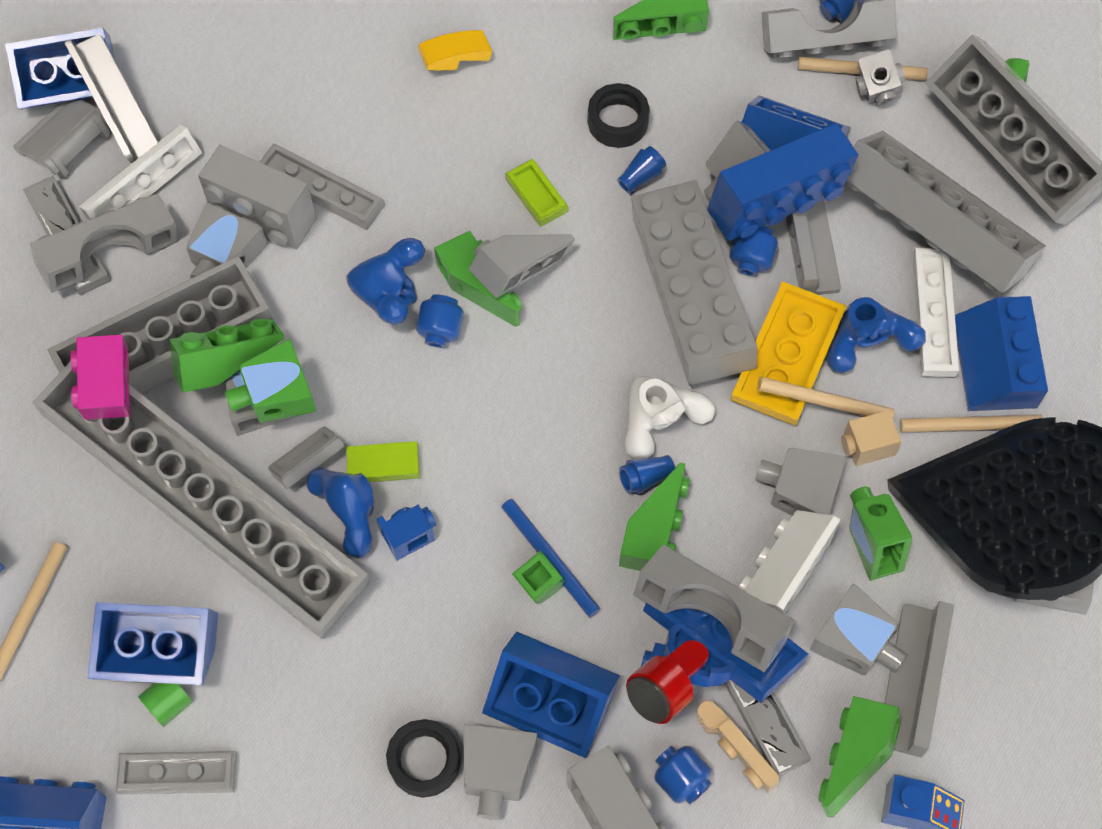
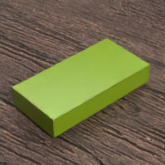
(536, 192)
(384, 461)

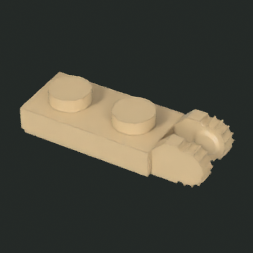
(735, 744)

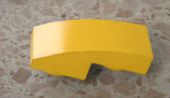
(449, 49)

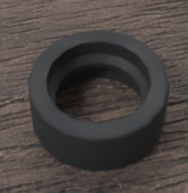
(624, 95)
(400, 740)

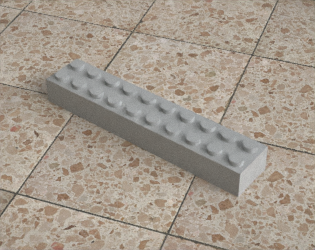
(214, 504)

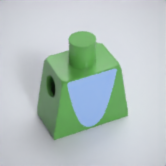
(273, 385)
(879, 533)

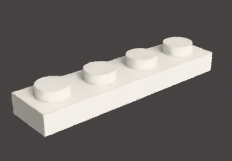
(145, 173)
(936, 312)

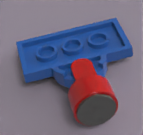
(701, 655)

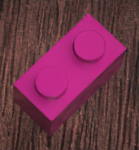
(101, 377)

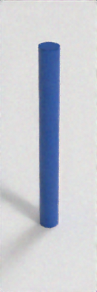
(539, 543)

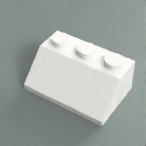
(792, 558)

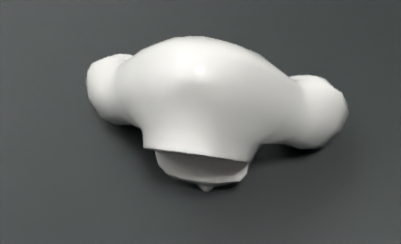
(656, 406)

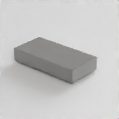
(306, 457)

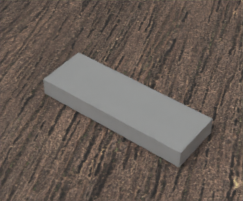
(176, 772)

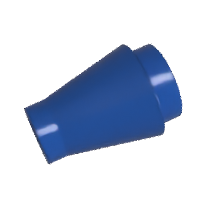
(642, 169)
(642, 474)

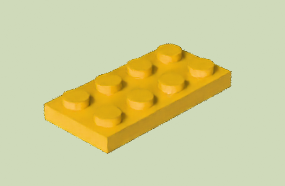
(790, 350)

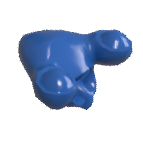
(384, 284)
(869, 324)
(351, 501)

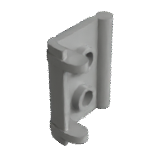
(63, 135)

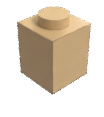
(871, 438)

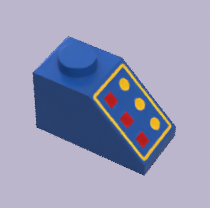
(921, 805)

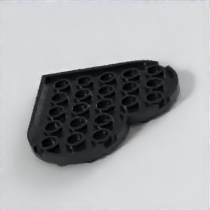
(1016, 507)

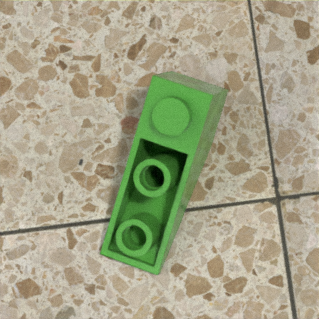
(661, 18)
(454, 261)
(215, 355)
(654, 521)
(864, 747)

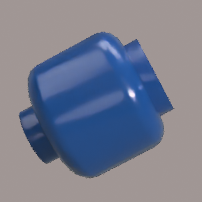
(754, 252)
(439, 320)
(682, 774)

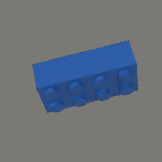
(782, 182)

